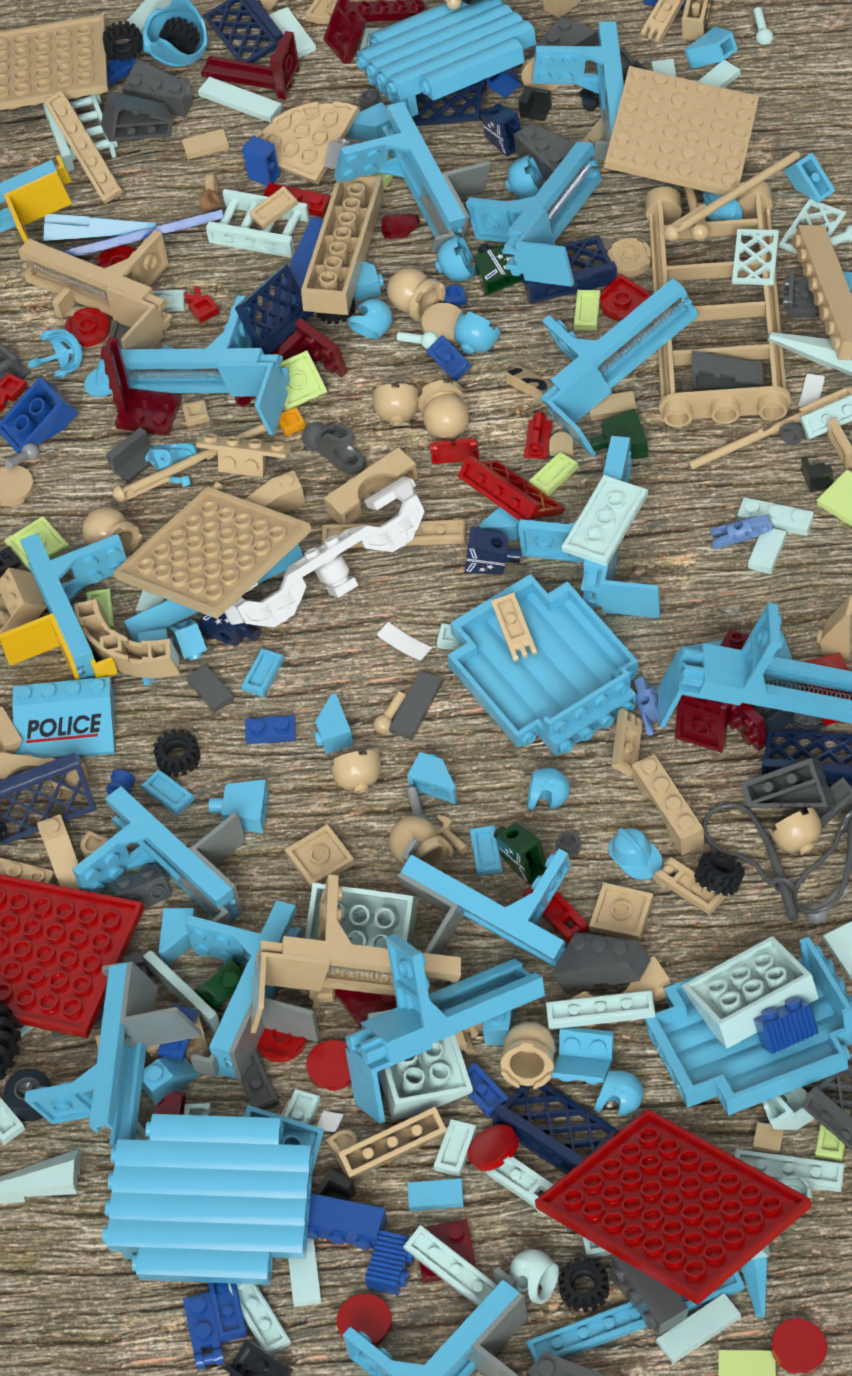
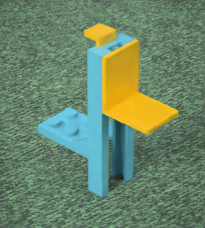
(33, 195)
(61, 626)

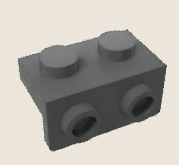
(800, 299)
(144, 886)

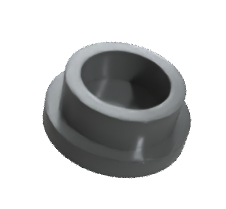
(369, 98)
(791, 433)
(569, 843)

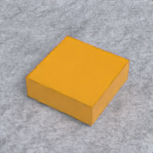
(291, 421)

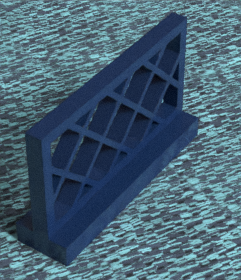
(257, 15)
(457, 116)
(584, 279)
(282, 325)
(832, 772)
(39, 775)
(538, 1140)

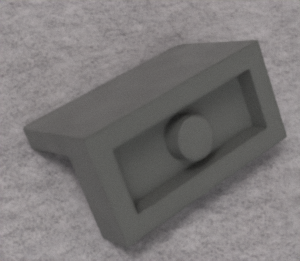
(129, 456)

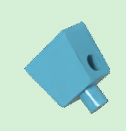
(247, 800)

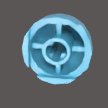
(524, 177)
(455, 260)
(474, 333)

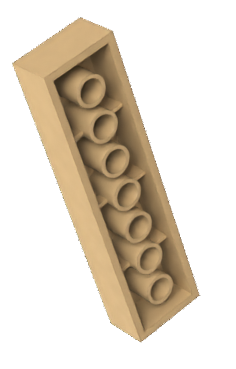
(342, 245)

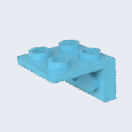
(584, 1055)

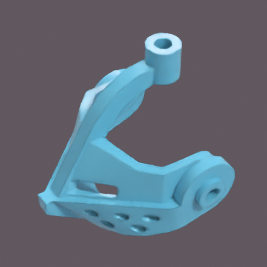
(62, 353)
(169, 454)

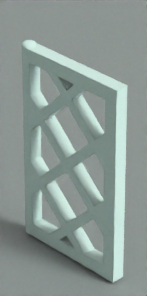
(803, 216)
(753, 278)

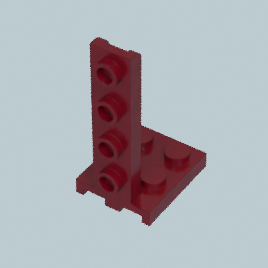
(350, 18)
(276, 76)
(318, 346)
(137, 407)
(704, 720)

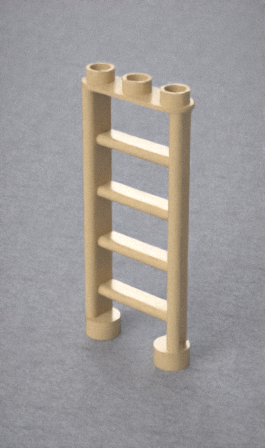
(725, 405)

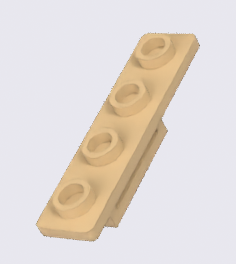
(243, 455)

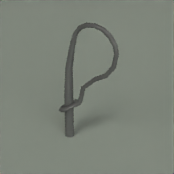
(846, 825)
(780, 881)

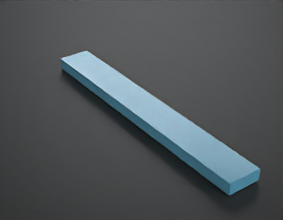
(169, 612)
(609, 1326)

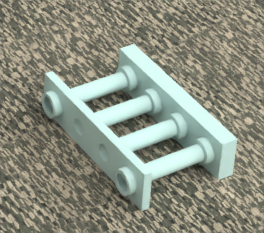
(67, 153)
(252, 239)

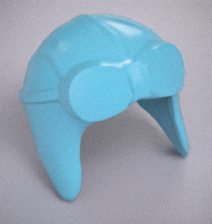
(162, 49)

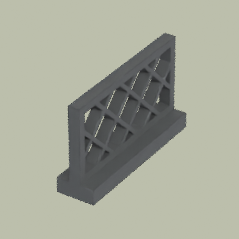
(831, 1112)

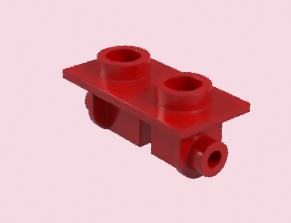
(538, 437)
(450, 452)

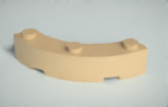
(141, 659)

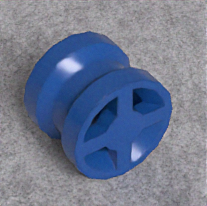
(120, 778)

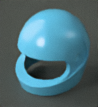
(375, 321)
(548, 785)
(623, 1089)

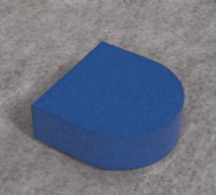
(455, 295)

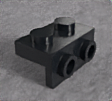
(256, 1361)

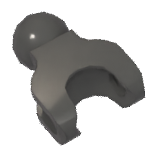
(334, 444)

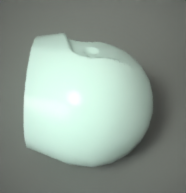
(530, 1270)

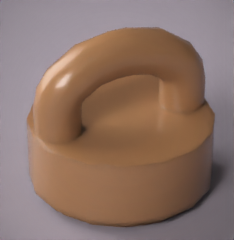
(209, 201)

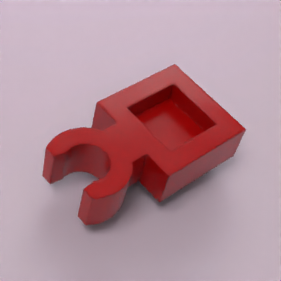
(201, 306)
(10, 389)

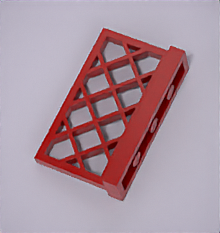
(508, 489)

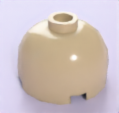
(395, 404)
(356, 771)
(798, 832)

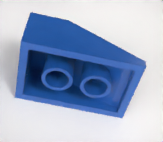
(37, 415)

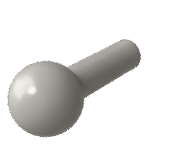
(28, 452)
(415, 802)
(821, 917)

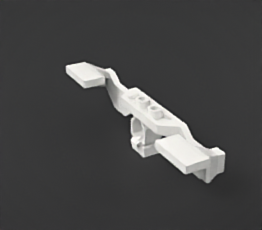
(331, 566)

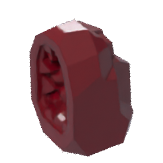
(399, 225)
(172, 1103)

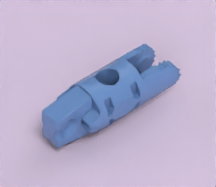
(740, 531)
(647, 703)

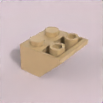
(19, 599)

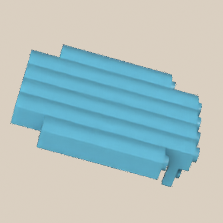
(444, 50)
(562, 690)
(746, 1071)
(209, 1199)

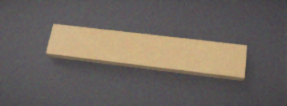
(83, 146)
(428, 532)

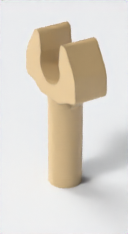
(445, 831)

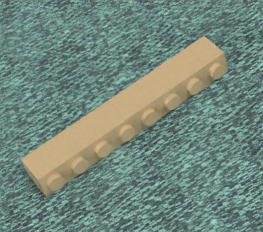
(827, 285)

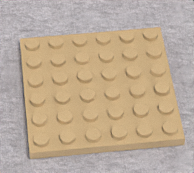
(52, 58)
(681, 131)
(212, 552)

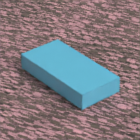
(262, 672)
(167, 792)
(485, 851)
(435, 1194)

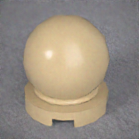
(414, 292)
(443, 409)
(107, 522)
(432, 847)
(528, 1055)

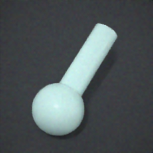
(764, 35)
(840, 238)
(426, 339)

